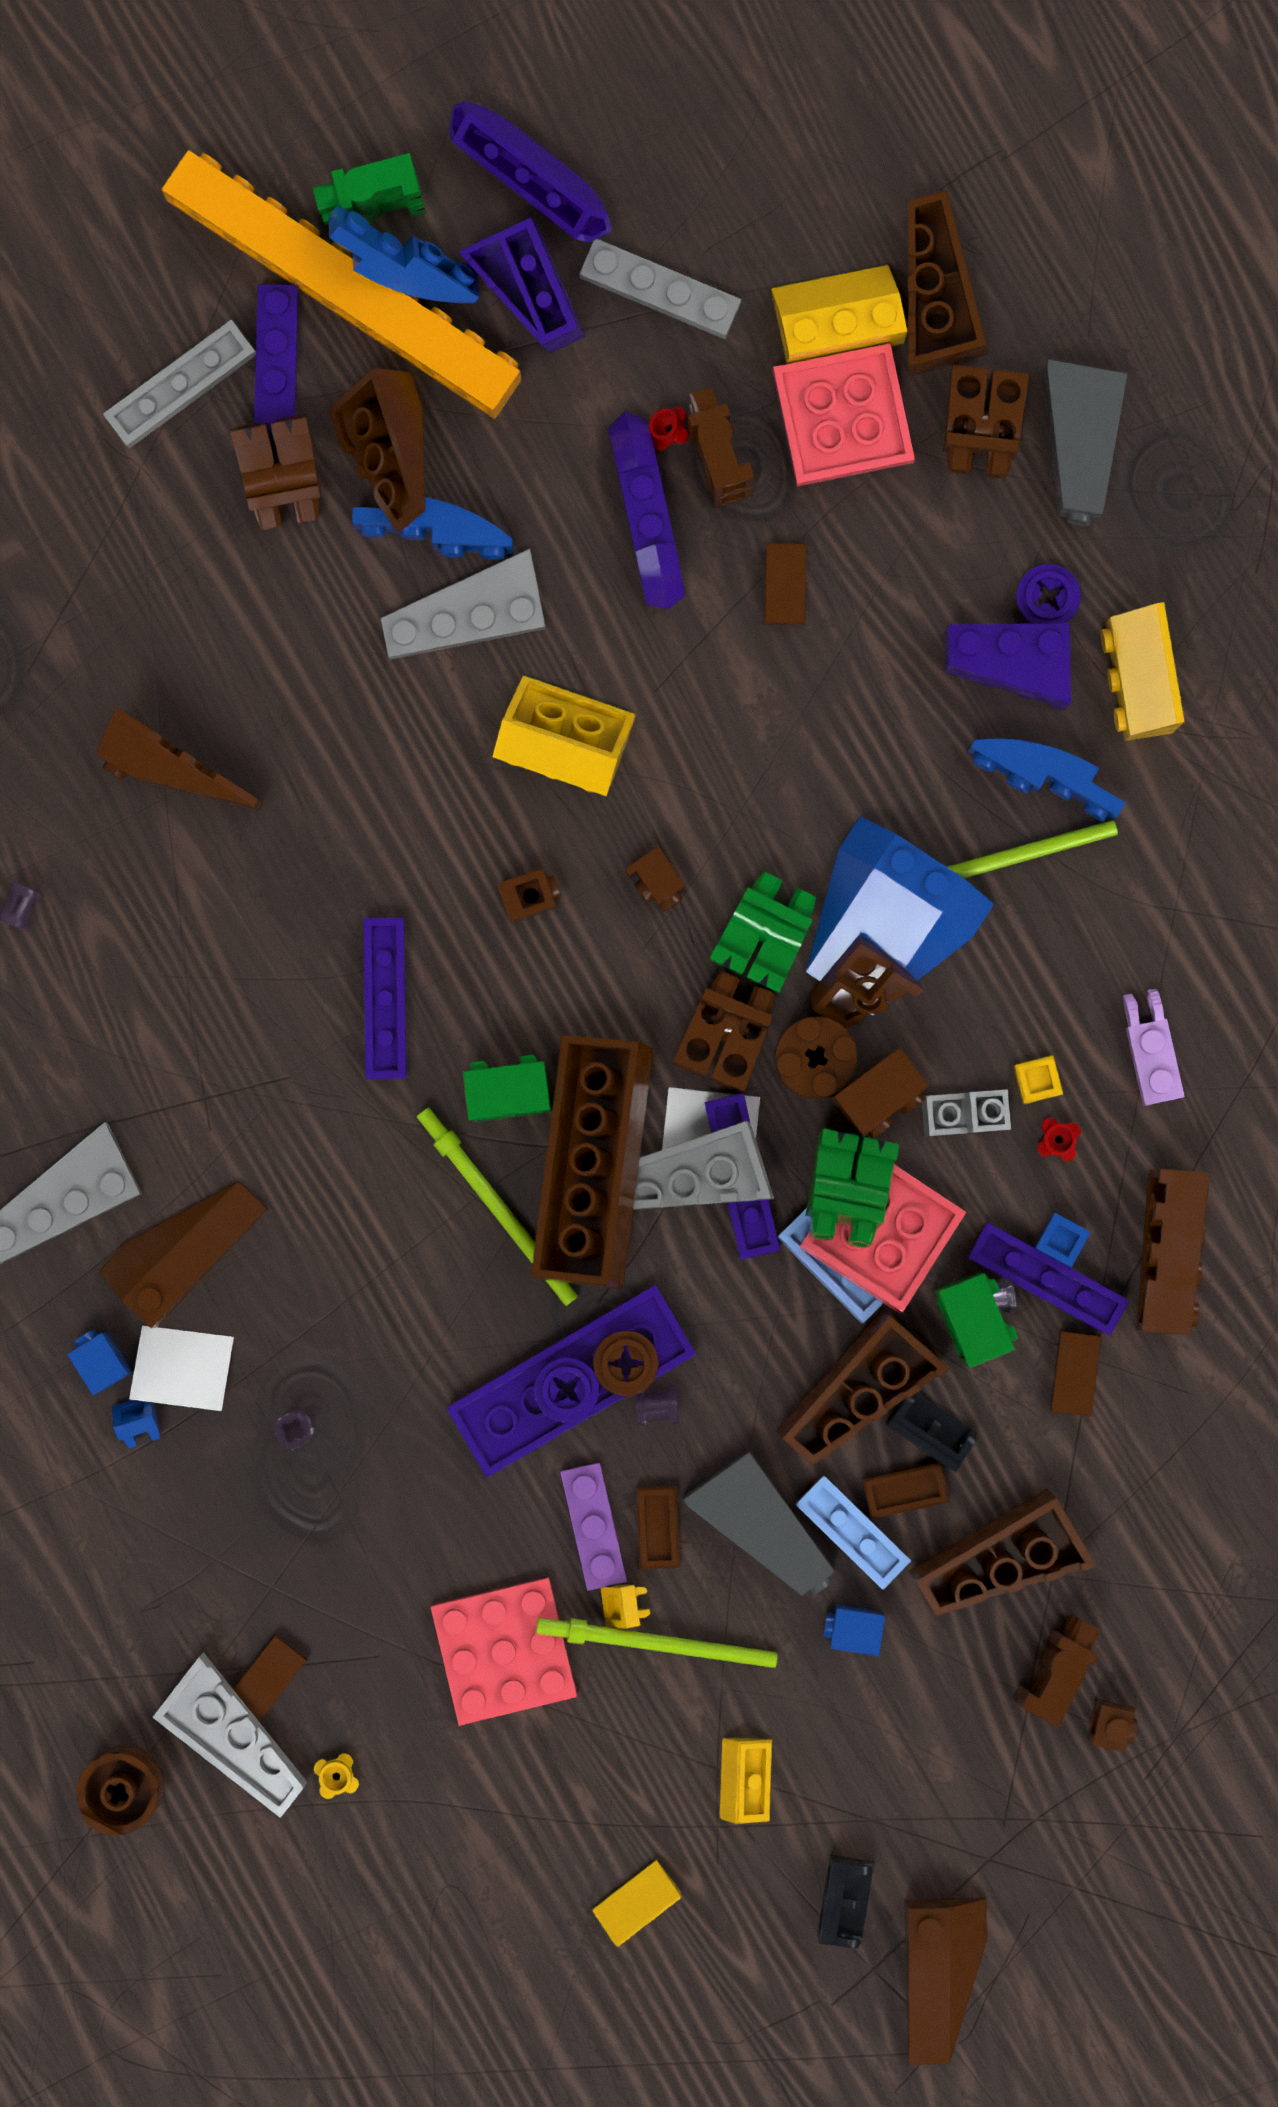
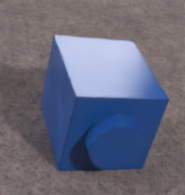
(99, 1361)
(854, 1629)

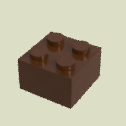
(880, 1093)

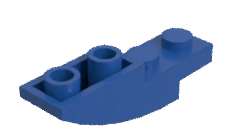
(411, 269)
(451, 529)
(1033, 763)

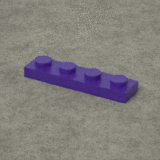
(276, 353)
(385, 998)
(750, 1219)
(1048, 1279)

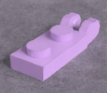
(1152, 1052)

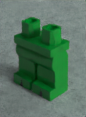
(373, 189)
(766, 921)
(848, 1200)

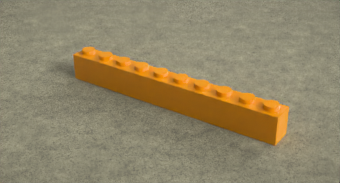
(328, 276)

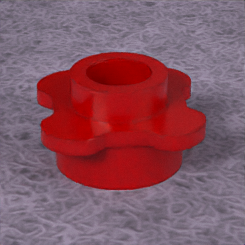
(662, 421)
(1069, 1134)

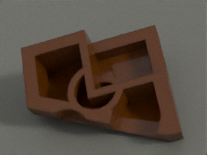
(861, 985)

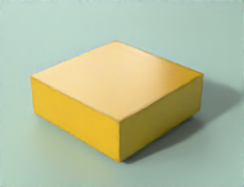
(1038, 1080)

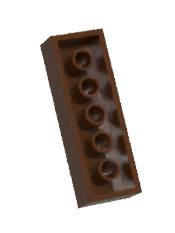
(592, 1161)

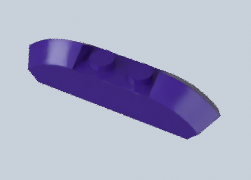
(529, 170)
(646, 511)

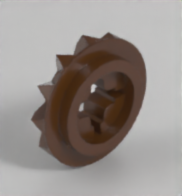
(639, 1377)

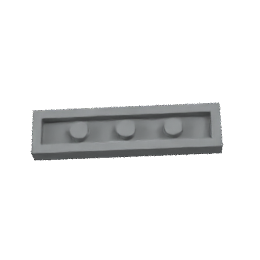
(660, 288)
(180, 384)

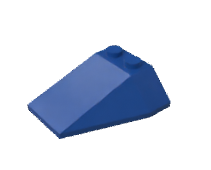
(894, 901)

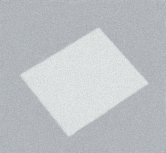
(688, 1118)
(181, 1368)

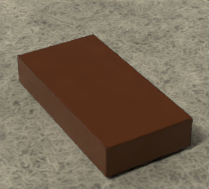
(785, 584)
(1075, 1373)
(905, 1490)
(658, 1527)
(269, 1676)

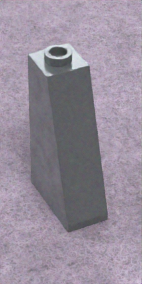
(1083, 430)
(757, 1519)

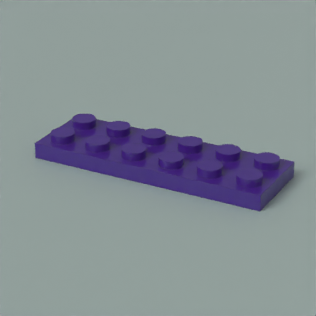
(503, 1416)

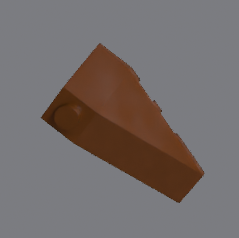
(384, 433)
(150, 759)
(171, 1259)
(942, 1961)

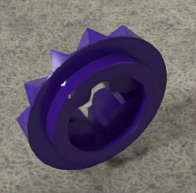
(1050, 578)
(547, 1390)

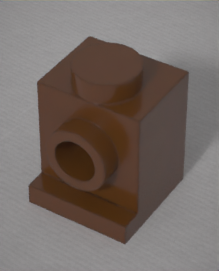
(657, 879)
(513, 892)
(1112, 1725)

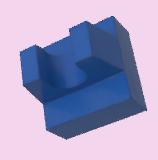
(1062, 1240)
(133, 1419)

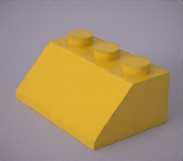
(839, 314)
(1142, 673)
(563, 735)

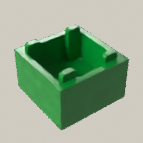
(507, 1090)
(974, 1319)

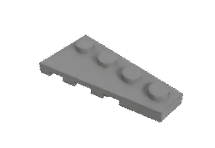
(474, 610)
(704, 1171)
(69, 1193)
(227, 1734)

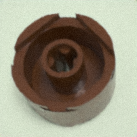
(837, 1049)
(98, 1788)

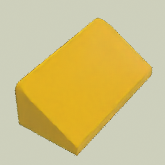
(745, 1780)
(637, 1903)

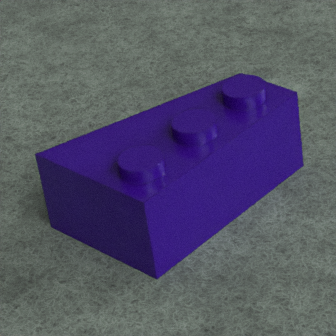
(527, 281)
(1013, 657)

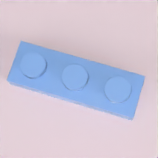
(854, 1298)
(853, 1532)

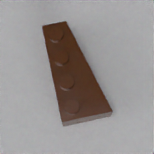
(941, 301)
(1172, 1251)
(860, 1388)
(1004, 1556)

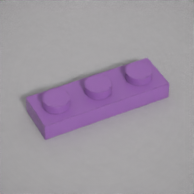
(593, 1526)

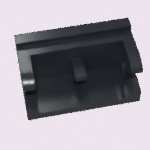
(933, 1430)
(845, 1901)

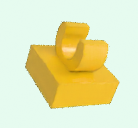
(621, 1605)

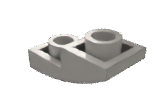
(966, 1113)

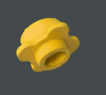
(330, 1786)

